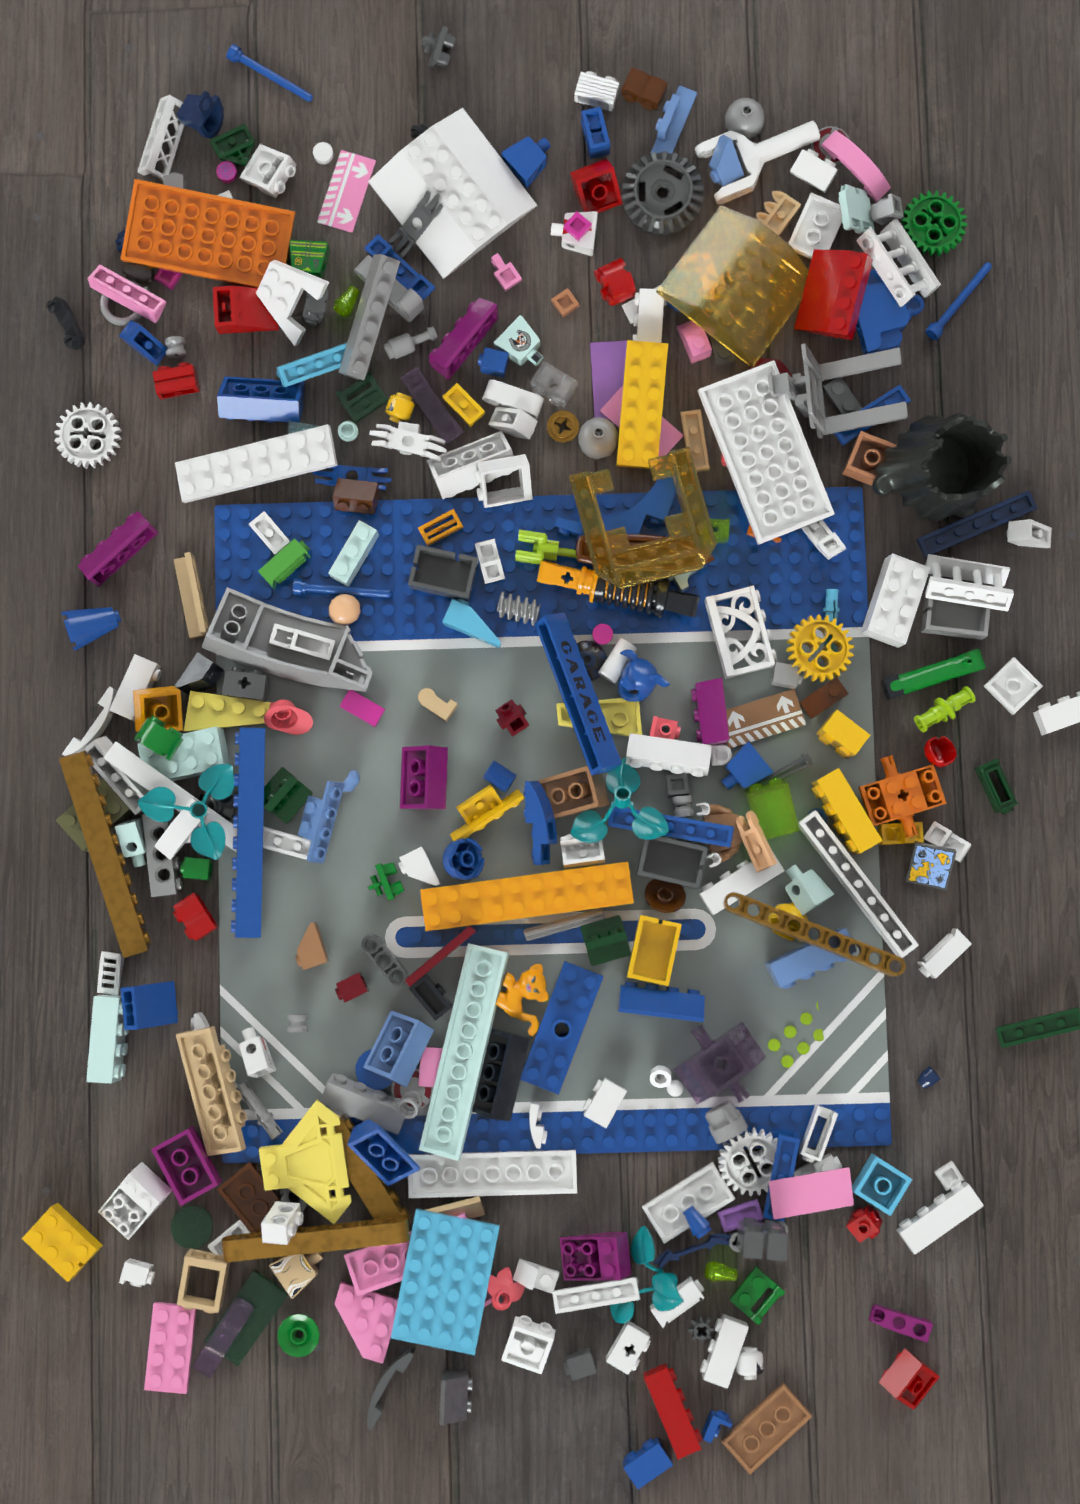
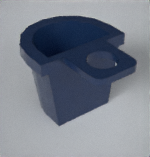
(202, 114)

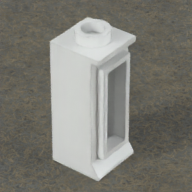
(944, 954)
(809, 1154)
(690, 1292)

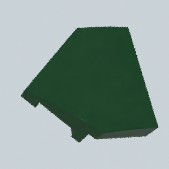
(234, 145)

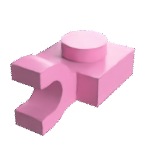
(506, 274)

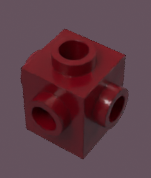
(512, 717)

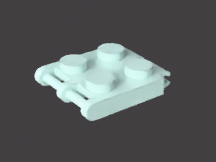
(855, 209)

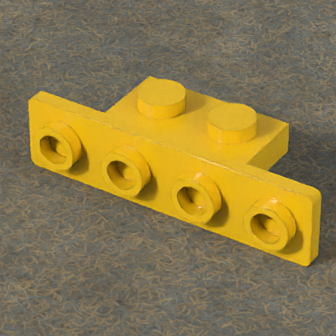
(482, 809)

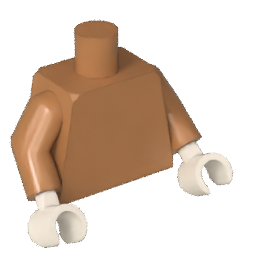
(721, 815)

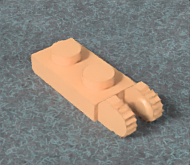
(755, 842)

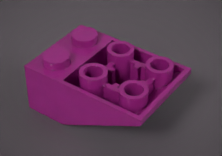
(595, 1257)

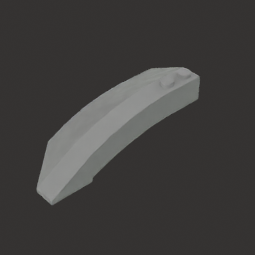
(243, 632)

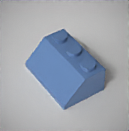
(398, 1048)

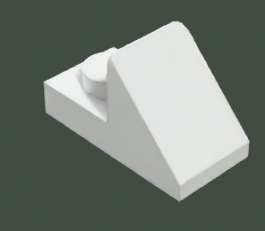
(535, 1276)

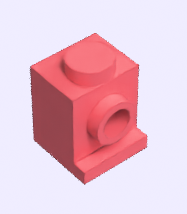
(658, 723)

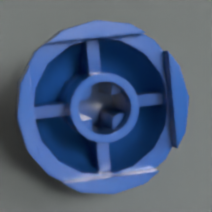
(463, 859)

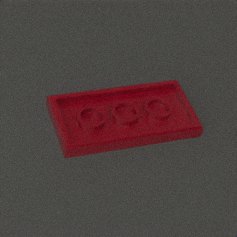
(441, 955)

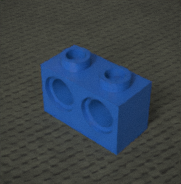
(595, 132)

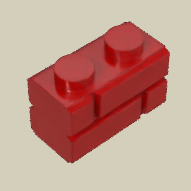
(176, 380)

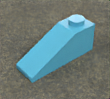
(466, 620)

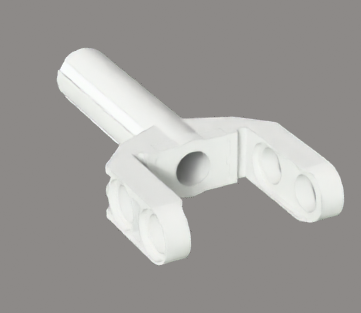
(755, 155)

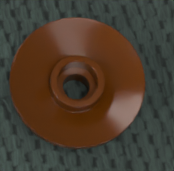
(673, 894)

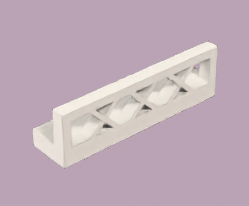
(156, 138)
(596, 1295)

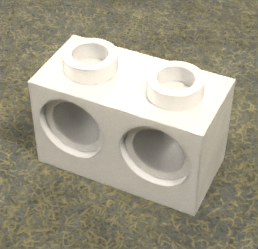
(281, 1222)

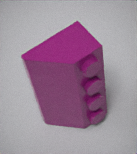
(464, 337)
(117, 549)

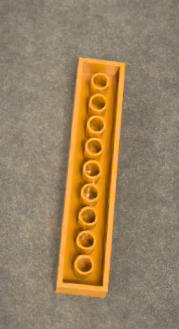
(526, 896)

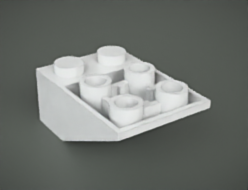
(135, 1200)

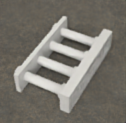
(907, 255)
(965, 592)

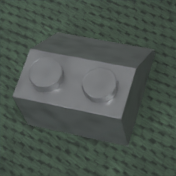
(454, 1396)

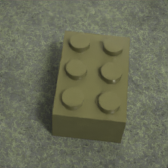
(115, 806)

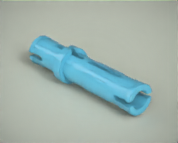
(832, 610)

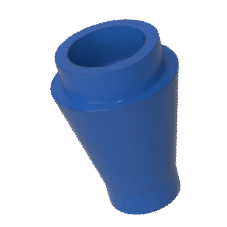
(697, 1223)

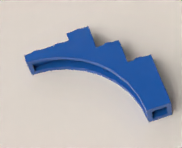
(653, 506)

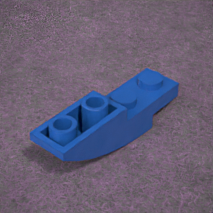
(540, 813)

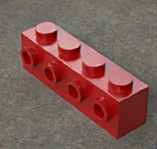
(671, 1410)

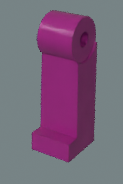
(901, 1322)

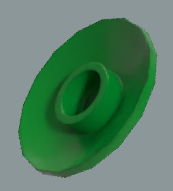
(295, 1345)

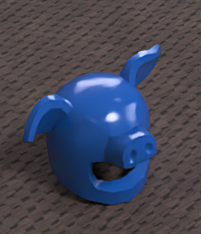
(639, 676)

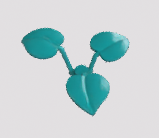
(622, 782)
(209, 838)
(665, 1295)

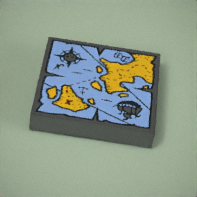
(930, 865)

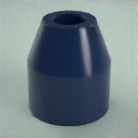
(928, 1078)

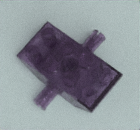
(705, 1079)

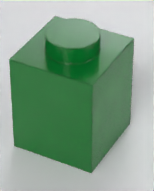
(197, 868)

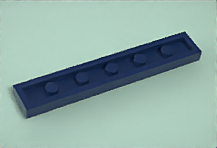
(977, 524)

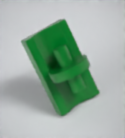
(384, 872)

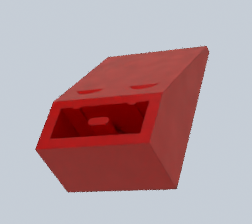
(240, 311)

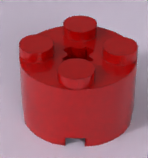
(615, 282)

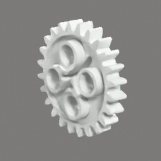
(91, 417)
(735, 1169)

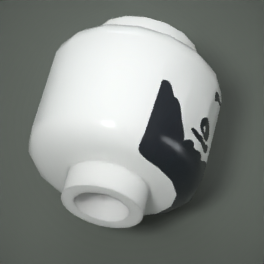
(750, 1363)

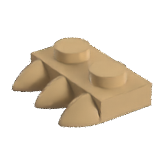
(780, 213)

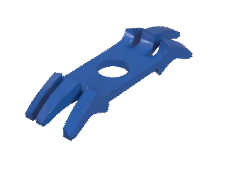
(341, 471)

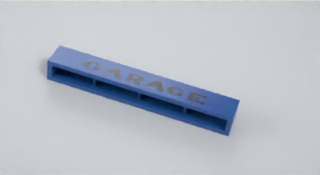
(578, 693)

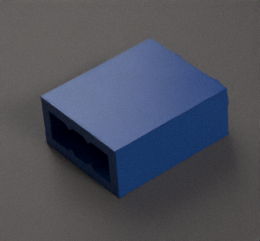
(149, 1005)

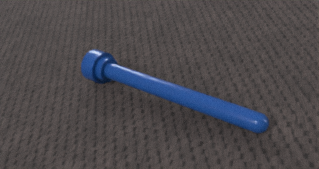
(236, 54)
(936, 329)
(301, 587)

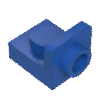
(712, 1427)

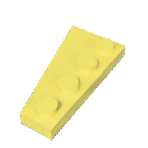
(222, 711)
(620, 715)

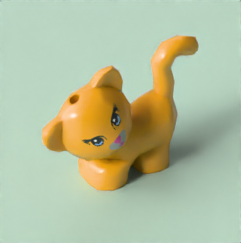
(531, 986)

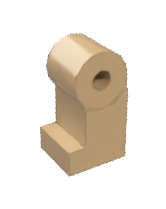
(437, 706)

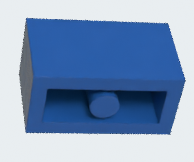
(647, 1462)

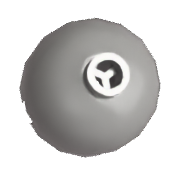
(745, 117)
(598, 446)

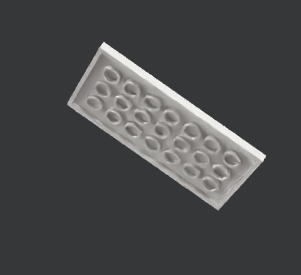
(765, 453)

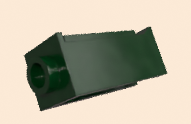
(982, 772)

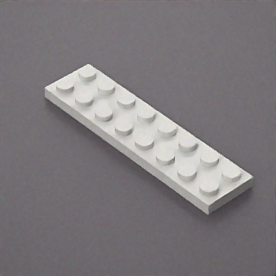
(256, 463)
(494, 1174)

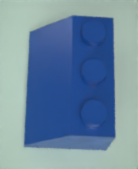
(381, 1152)

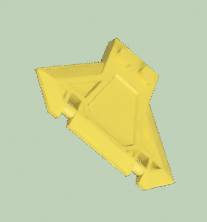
(311, 1163)

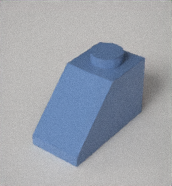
(725, 163)

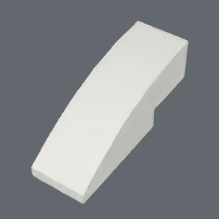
(301, 642)
(178, 832)

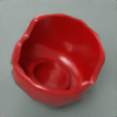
(940, 751)

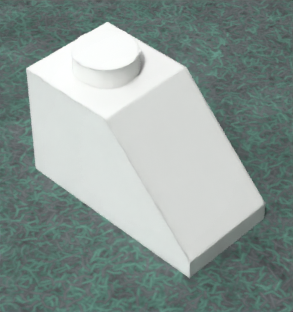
(513, 422)
(1029, 534)
(418, 866)

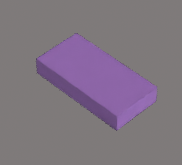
(730, 1216)

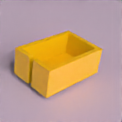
(653, 950)
(62, 1242)

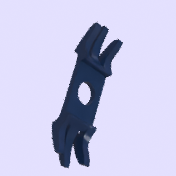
(667, 1255)

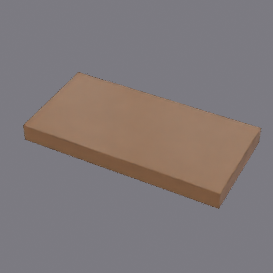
(766, 1428)

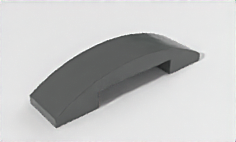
(399, 1364)

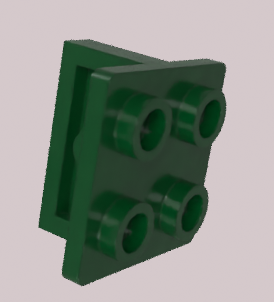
(285, 795)
(605, 940)

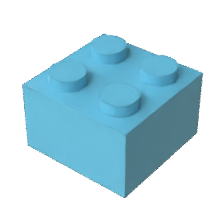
(881, 1184)

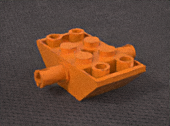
(916, 790)

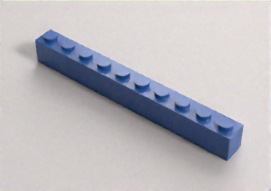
(249, 833)

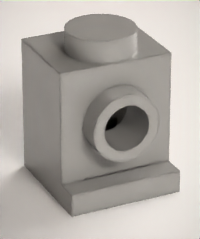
(887, 209)

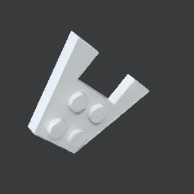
(281, 292)

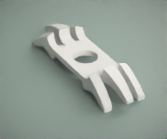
(420, 441)

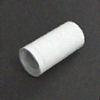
(616, 662)

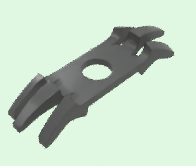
(411, 234)

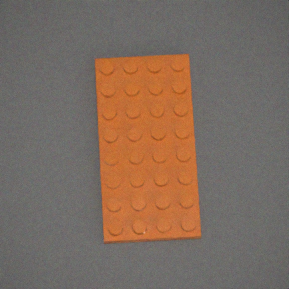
(204, 234)

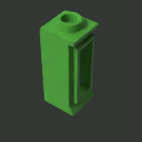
(285, 562)

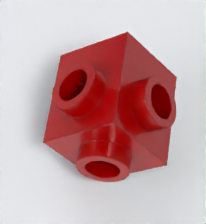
(864, 1223)

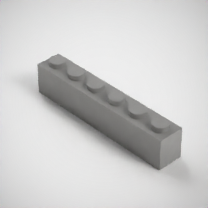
(369, 316)

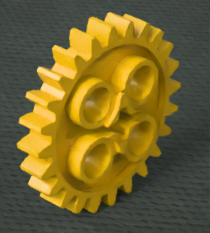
(833, 660)

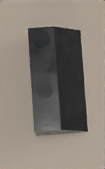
(500, 1075)

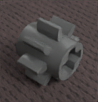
(702, 1323)

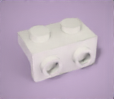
(579, 853)

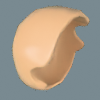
(344, 609)

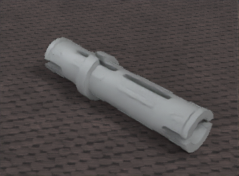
(259, 1110)

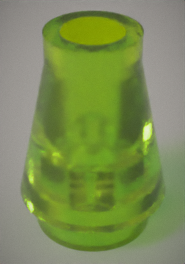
(346, 302)
(719, 1272)

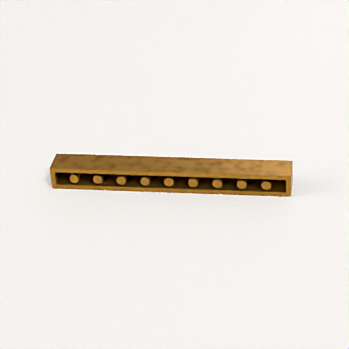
(104, 853)

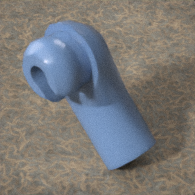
(351, 781)

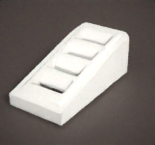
(105, 955)

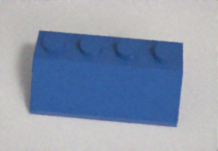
(260, 400)
(661, 1003)

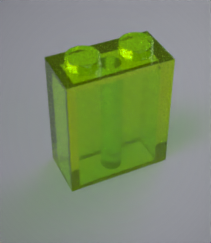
(773, 807)

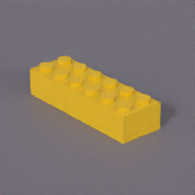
(641, 403)

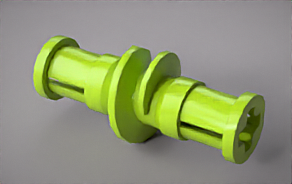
(944, 708)

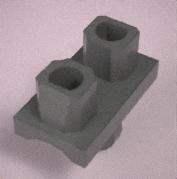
(442, 39)

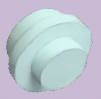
(348, 431)

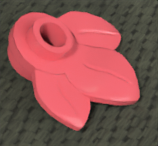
(504, 1286)

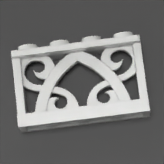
(729, 658)

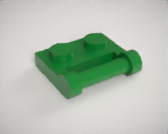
(751, 1290)

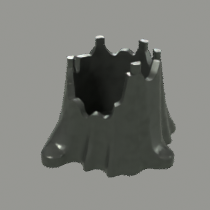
(943, 466)

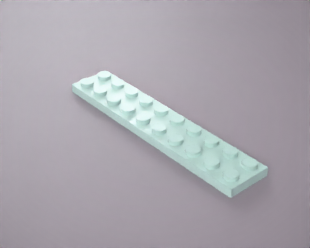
(464, 1052)

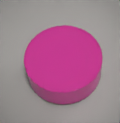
(602, 634)

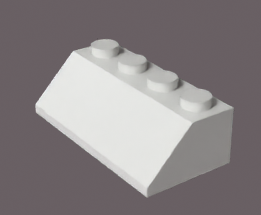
(458, 467)

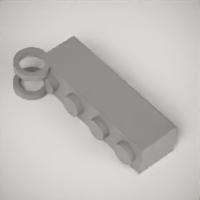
(366, 1103)

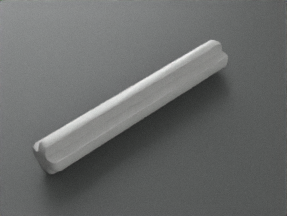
(564, 924)

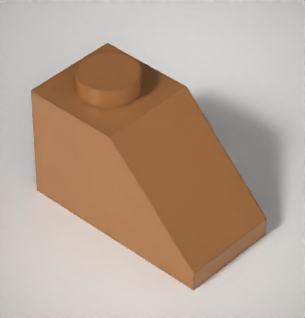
(311, 949)

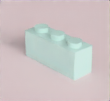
(353, 553)

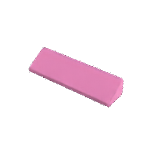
(127, 293)

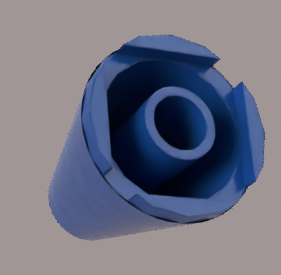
(89, 624)

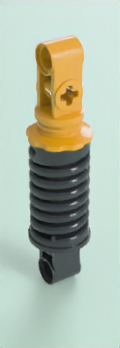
(655, 595)

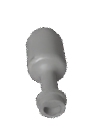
(405, 344)

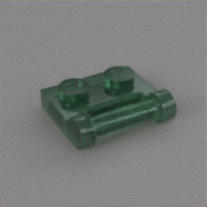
(366, 401)

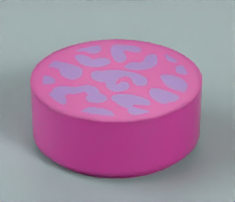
(226, 172)

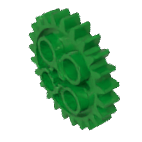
(947, 213)

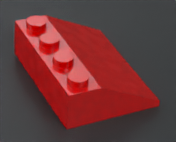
(834, 293)

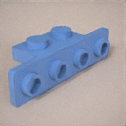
(673, 120)
(320, 819)

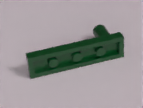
(1039, 1027)

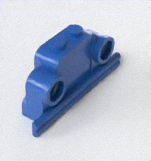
(880, 317)

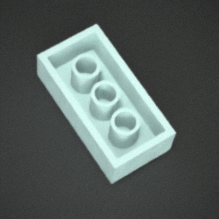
(196, 754)
(107, 1041)

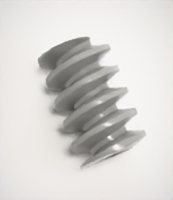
(518, 608)

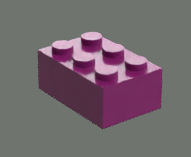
(186, 1165)

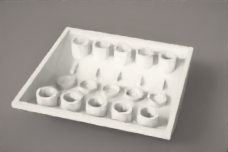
(474, 184)

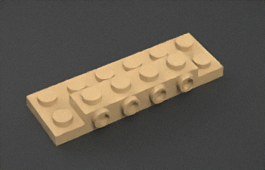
(213, 1090)

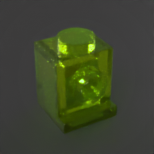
(722, 534)

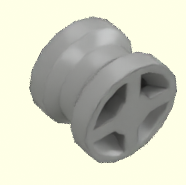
(175, 347)
(297, 1023)

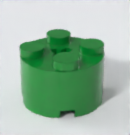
(159, 738)

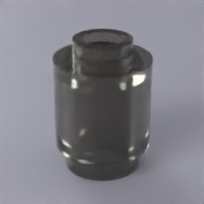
(139, 272)

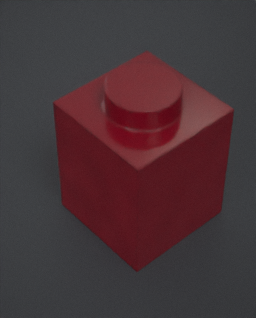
(351, 987)

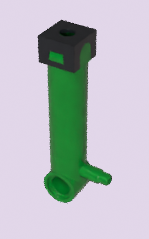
(933, 674)

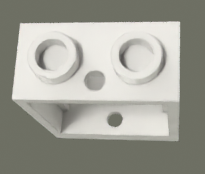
(509, 495)

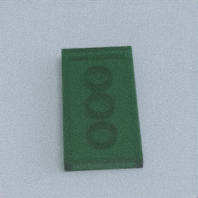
(267, 1300)

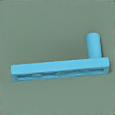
(311, 365)

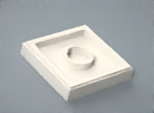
(1013, 685)

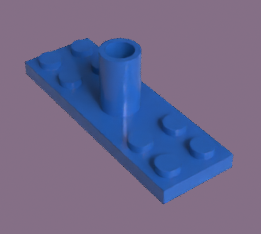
(568, 1004)

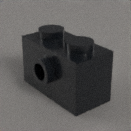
(431, 996)

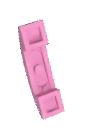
(858, 164)

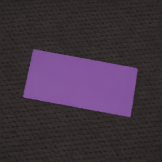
(607, 371)

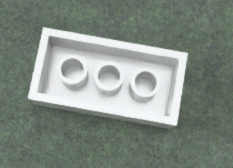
(895, 600)

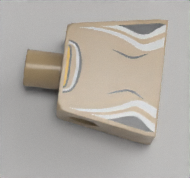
(296, 1271)

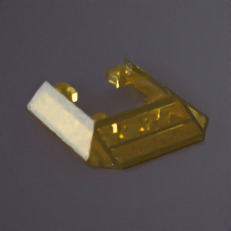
(689, 532)

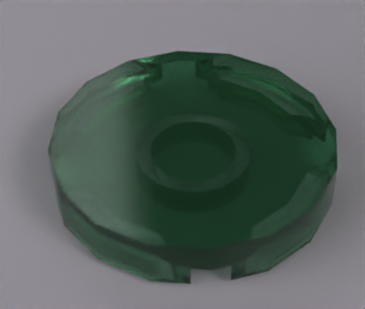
(192, 1226)

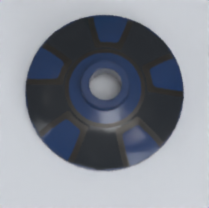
(597, 657)

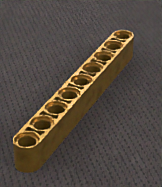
(824, 934)
(319, 1239)

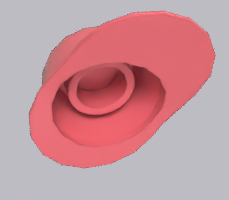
(287, 718)

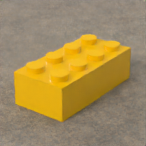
(846, 812)

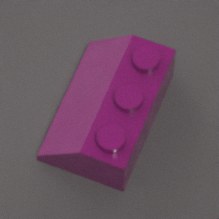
(710, 712)
(424, 777)

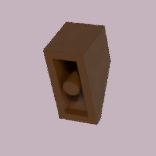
(824, 698)

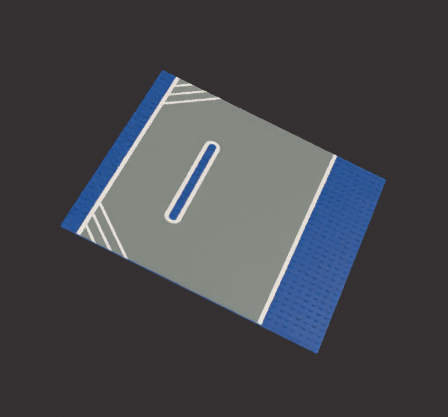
(714, 954)

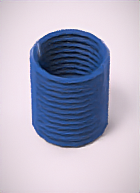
(499, 776)

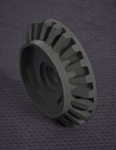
(650, 214)

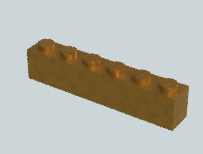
(375, 1194)

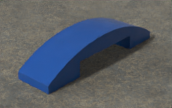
(405, 274)

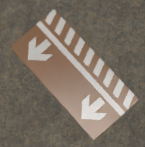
(764, 718)

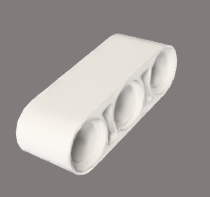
(508, 396)

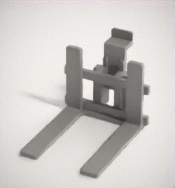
(810, 399)

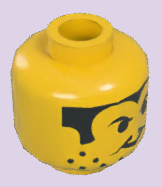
(399, 407)

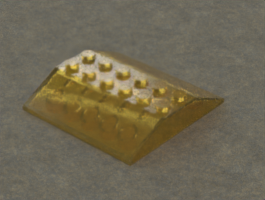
(737, 283)

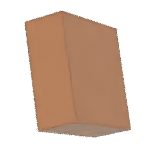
(565, 302)

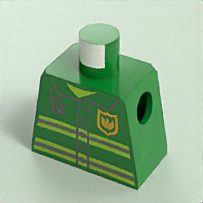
(310, 256)

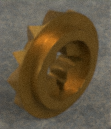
(559, 418)

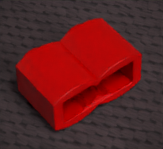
(195, 917)

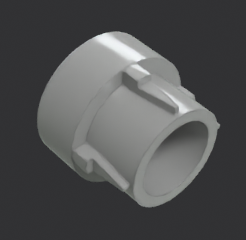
(725, 1122)

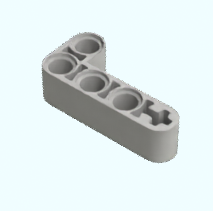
(403, 301)

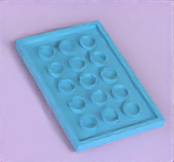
(445, 1281)

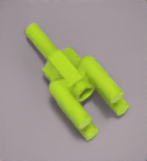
(542, 550)

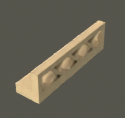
(191, 596)

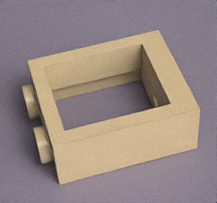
(209, 1261)

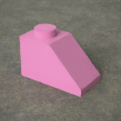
(694, 341)

